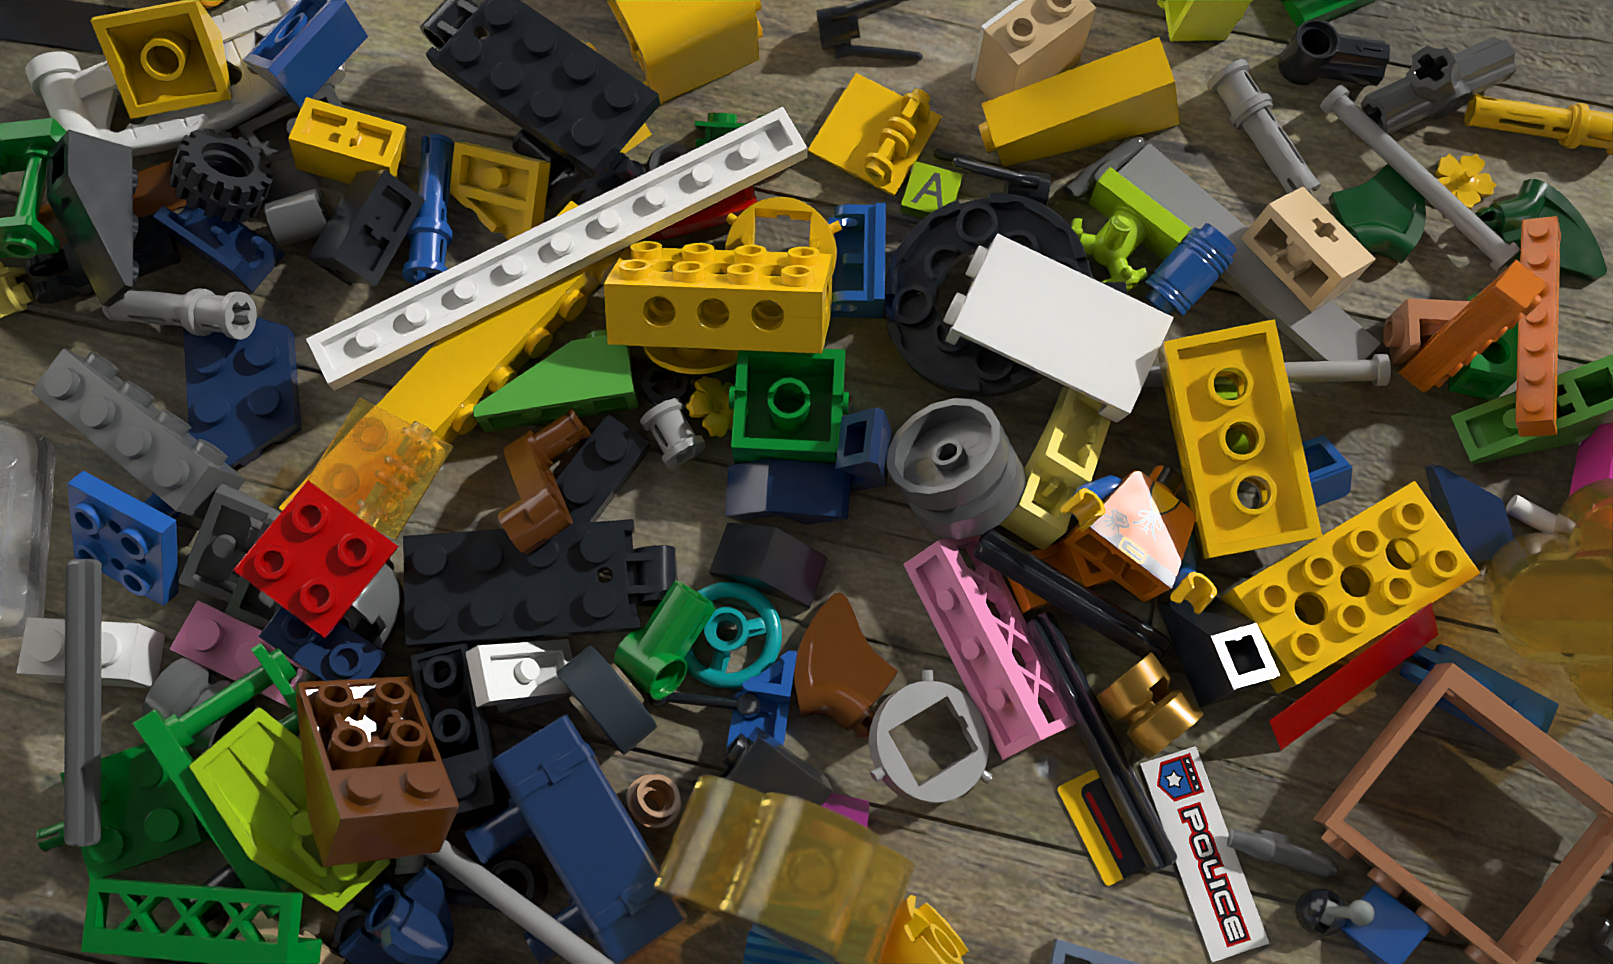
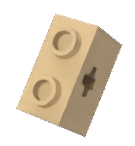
(1307, 248)

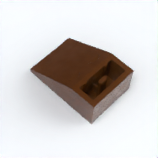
(371, 771)

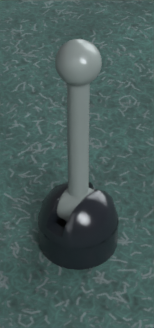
(1315, 907)

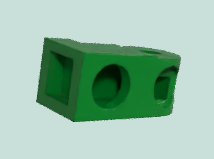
(1491, 370)

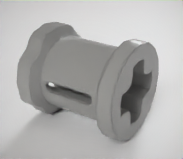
(673, 432)

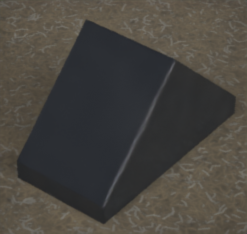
(769, 562)

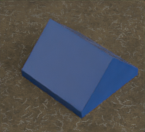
(307, 47)

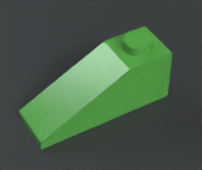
(578, 376)
(1582, 406)

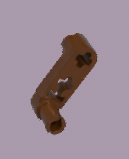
(541, 508)

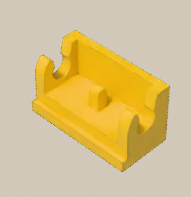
(344, 142)

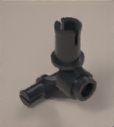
(565, 183)

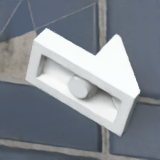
(518, 673)

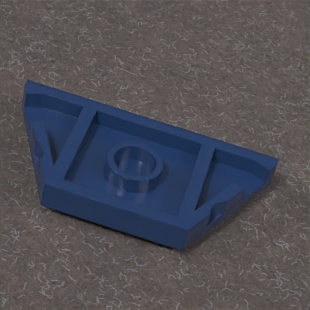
(243, 390)

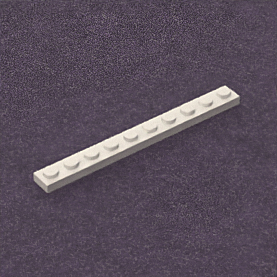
(556, 249)

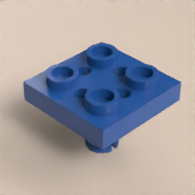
(126, 535)

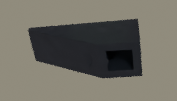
(93, 201)
(460, 733)

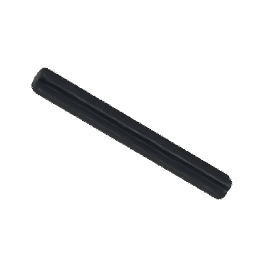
(1102, 745)

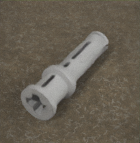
(1252, 113)
(196, 311)

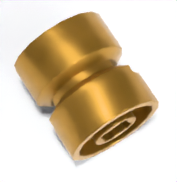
(1150, 706)

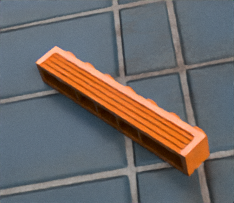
(1475, 327)
(1539, 332)

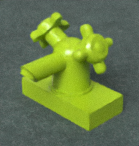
(1131, 222)

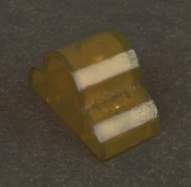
(1557, 594)
(786, 871)

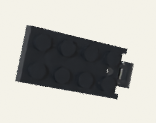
(540, 78)
(488, 591)

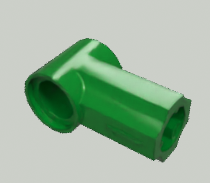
(657, 652)

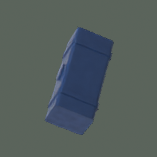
(588, 840)

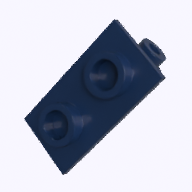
(336, 657)

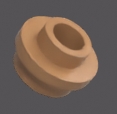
(663, 792)

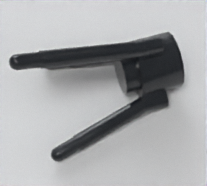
(840, 25)
(1017, 182)

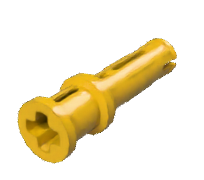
(1570, 126)

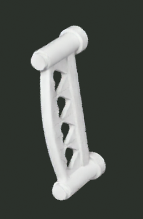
(88, 97)

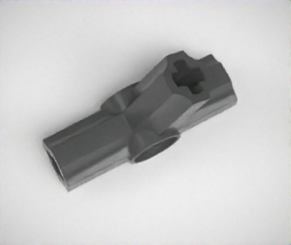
(1439, 83)

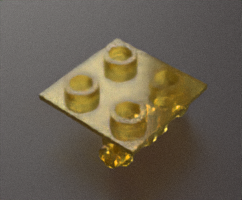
(380, 466)

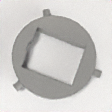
(952, 780)

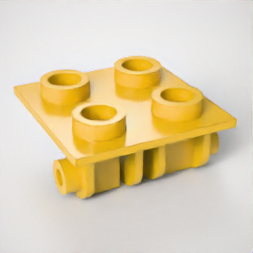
(876, 133)

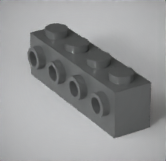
(135, 433)

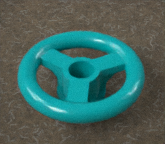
(767, 624)

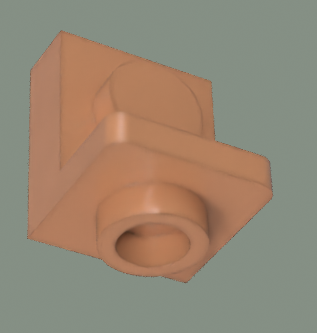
(1415, 323)

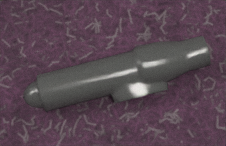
(1115, 159)
(1277, 848)

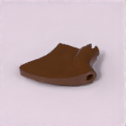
(839, 670)

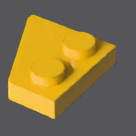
(501, 187)

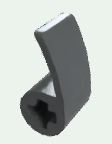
(296, 205)

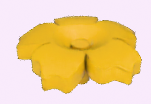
(1464, 180)
(712, 402)

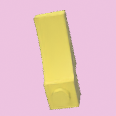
(1057, 467)

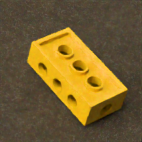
(718, 310)
(1264, 414)
(1425, 568)

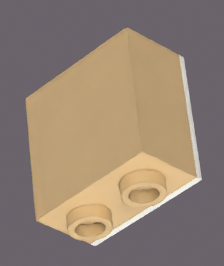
(1030, 44)

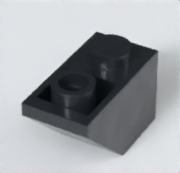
(1218, 650)

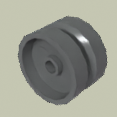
(956, 468)

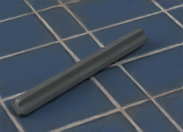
(82, 702)

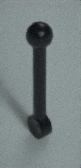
(747, 704)

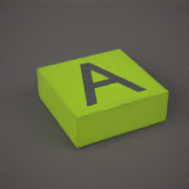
(929, 189)

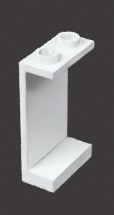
(1059, 324)

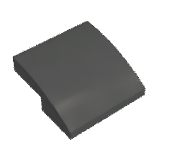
(224, 538)

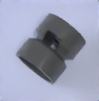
(184, 687)

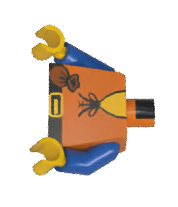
(1140, 535)

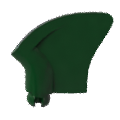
(1536, 199)
(1382, 214)

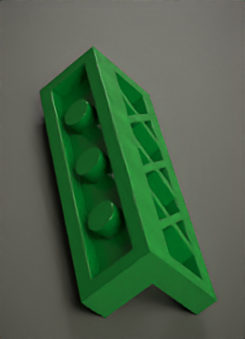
(190, 936)

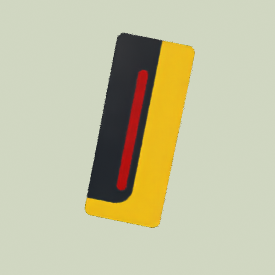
(1101, 827)

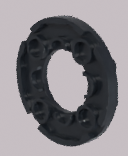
(923, 264)

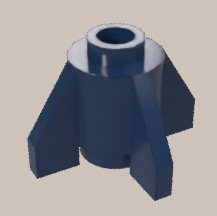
(405, 924)

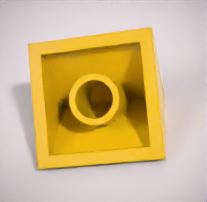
(165, 57)

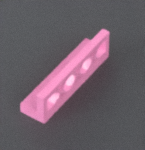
(983, 645)

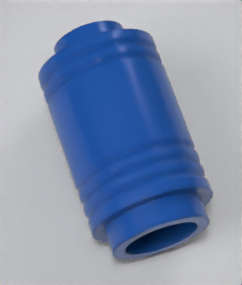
(1190, 270)

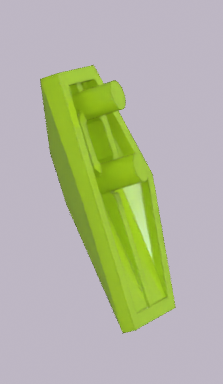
(261, 794)

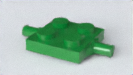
(140, 816)

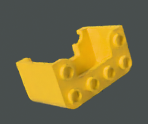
(688, 40)

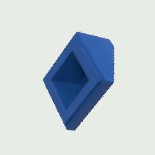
(1327, 470)
(1392, 931)

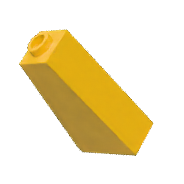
(1084, 106)

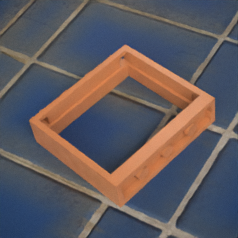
(1567, 883)

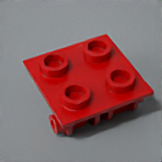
(316, 558)

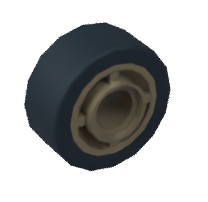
(607, 699)

